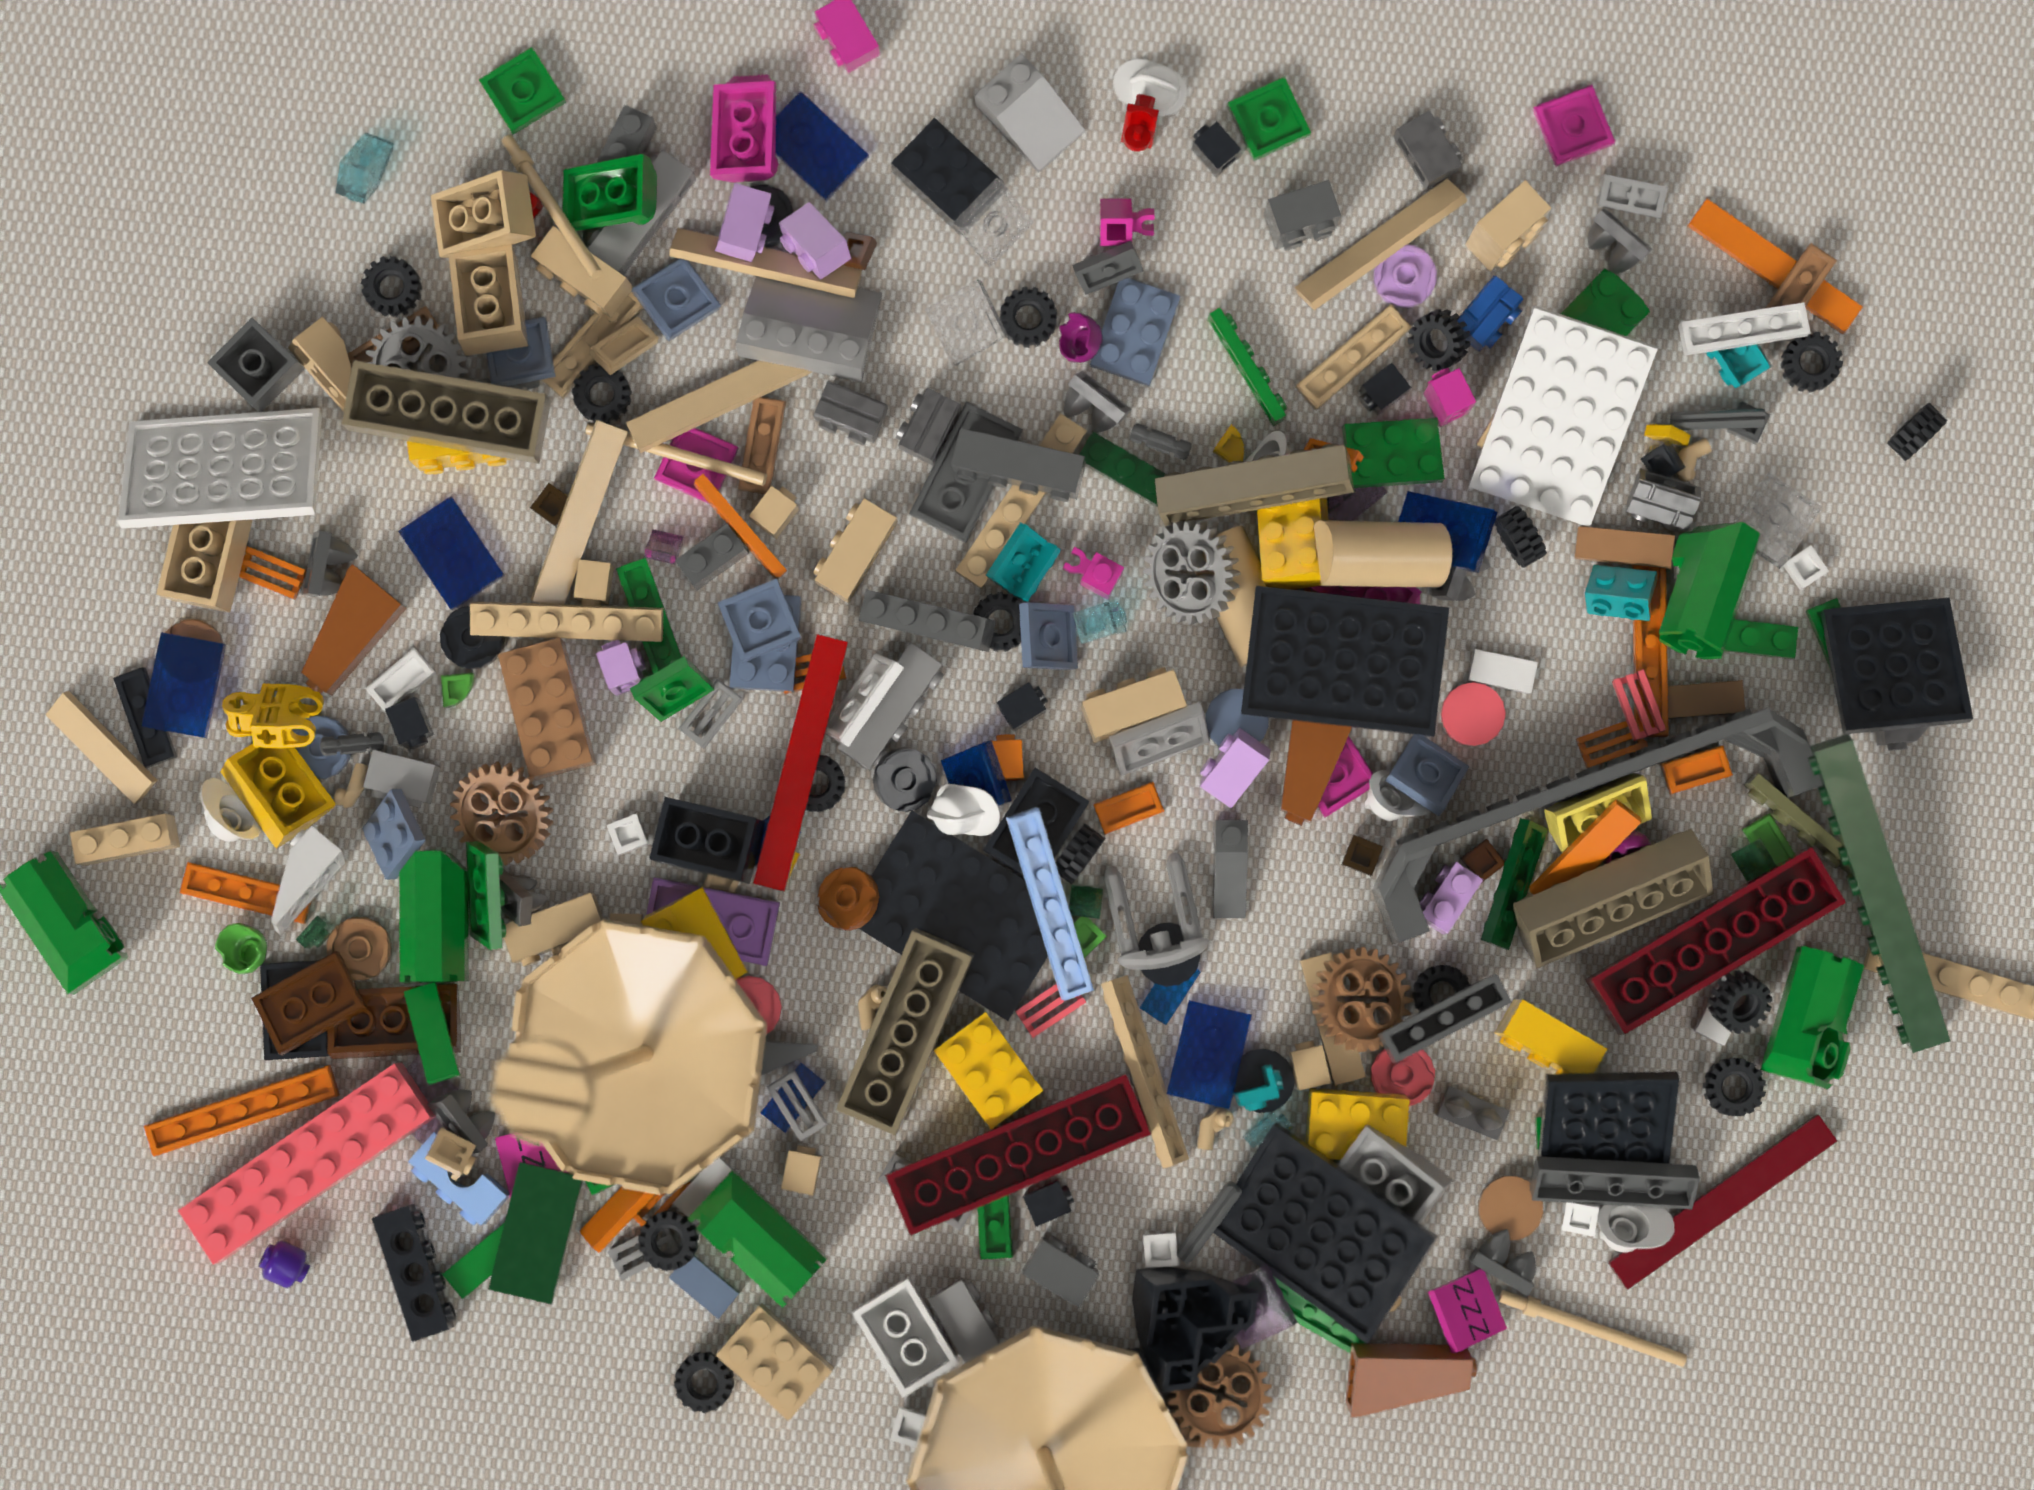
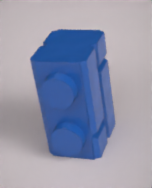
(1489, 311)

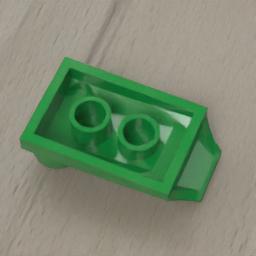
(610, 192)
(1608, 305)

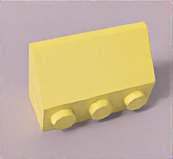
(1572, 817)

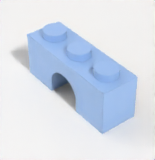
(476, 1201)

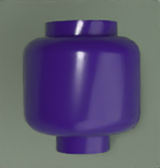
(284, 1264)

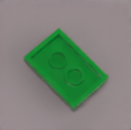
(1396, 452)
(485, 895)

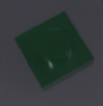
(1753, 859)
(1085, 901)
(315, 933)

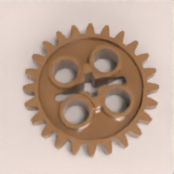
(497, 785)
(1360, 969)
(1210, 1424)

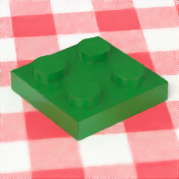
(522, 90)
(1269, 119)
(672, 688)

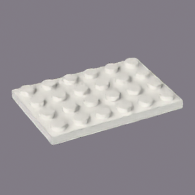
(1562, 416)
(220, 468)

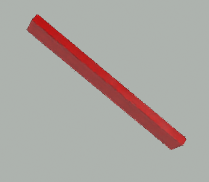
(800, 763)

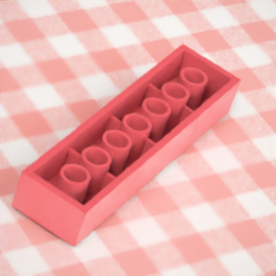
(307, 1163)

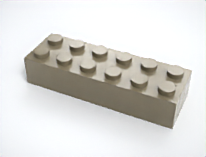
(446, 412)
(1614, 898)
(905, 1031)

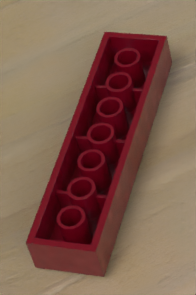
(1715, 941)
(1017, 1154)

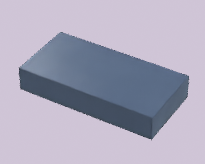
(705, 1286)

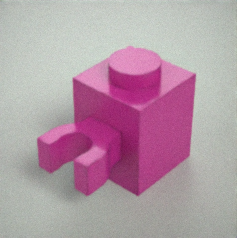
(1119, 221)
(1099, 574)

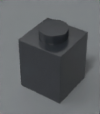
(1215, 148)
(1383, 390)
(1022, 706)
(410, 723)
(1048, 1202)

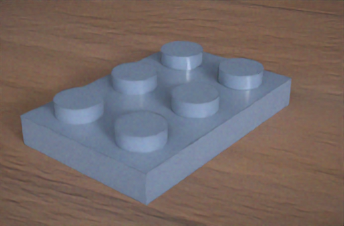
(1135, 331)
(772, 670)

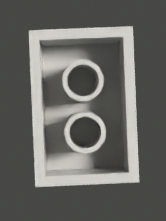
(905, 1336)

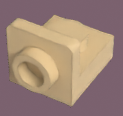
(451, 1153)

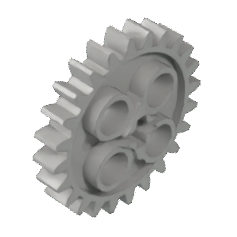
(391, 347)
(1192, 602)

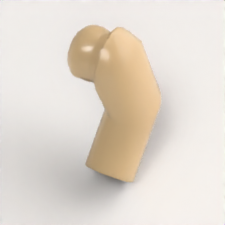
(1689, 457)
(355, 788)
(869, 1004)
(1212, 1124)

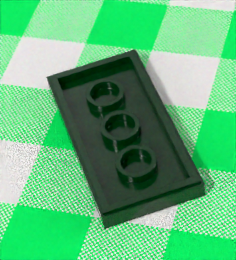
(535, 1233)

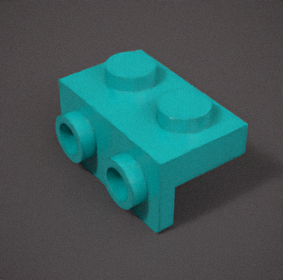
(1741, 364)
(1023, 562)
(1620, 592)
(1256, 1097)

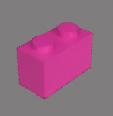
(846, 33)
(1449, 396)

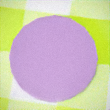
(1406, 277)

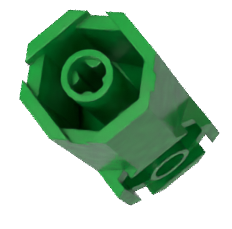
(1709, 587)
(433, 919)
(62, 922)
(1812, 1018)
(759, 1237)

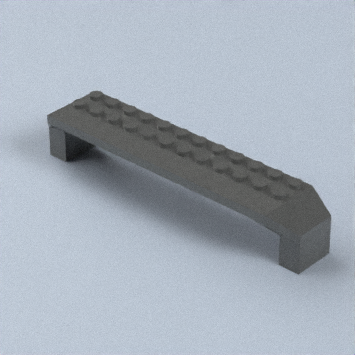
(1761, 733)

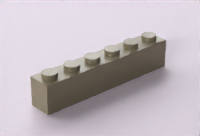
(1254, 484)

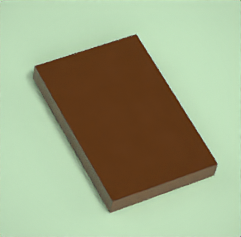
(309, 1003)

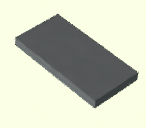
(954, 502)

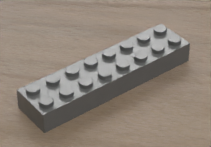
(1614, 1182)

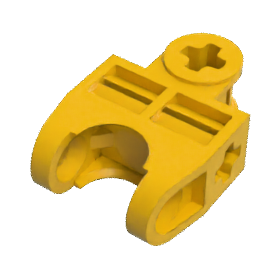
(272, 715)

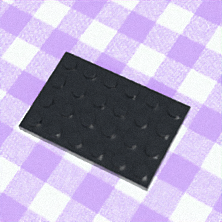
(1345, 661)
(965, 899)
(1324, 1233)

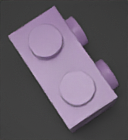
(744, 222)
(814, 241)
(620, 666)
(1234, 767)
(1450, 896)

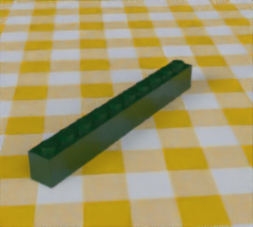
(1879, 892)

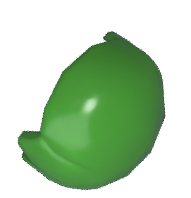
(241, 948)

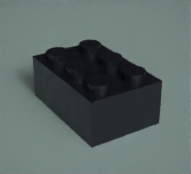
(942, 172)
(1059, 811)
(707, 840)

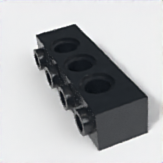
(398, 1260)

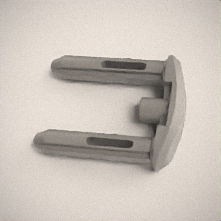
(1163, 952)

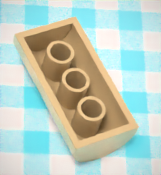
(1383, 553)
(1238, 618)

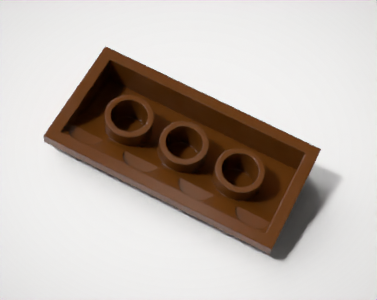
(386, 1025)

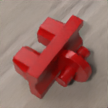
(1140, 123)

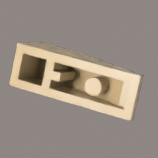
(325, 358)

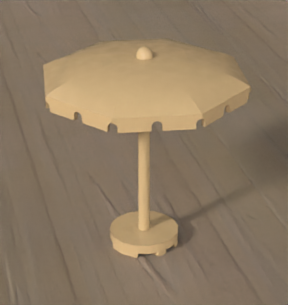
(632, 1058)
(1048, 1418)

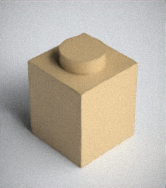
(774, 511)
(593, 582)
(1309, 1065)
(801, 1170)

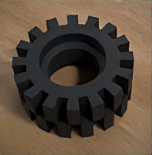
(386, 268)
(1033, 298)
(1423, 344)
(1801, 378)
(606, 412)
(1917, 431)
(1520, 536)
(1007, 603)
(835, 789)
(1078, 853)
(1433, 975)
(1729, 993)
(1753, 1092)
(649, 1247)
(684, 1386)

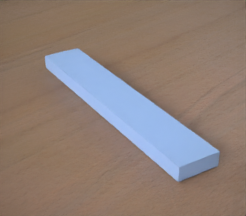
(1050, 903)

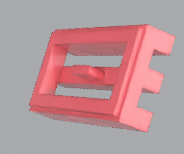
(1650, 700)
(1028, 1021)

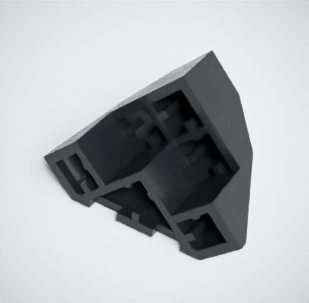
(1187, 1321)

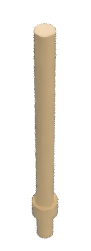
(524, 165)
(697, 460)
(1533, 1307)

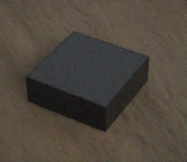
(1663, 460)

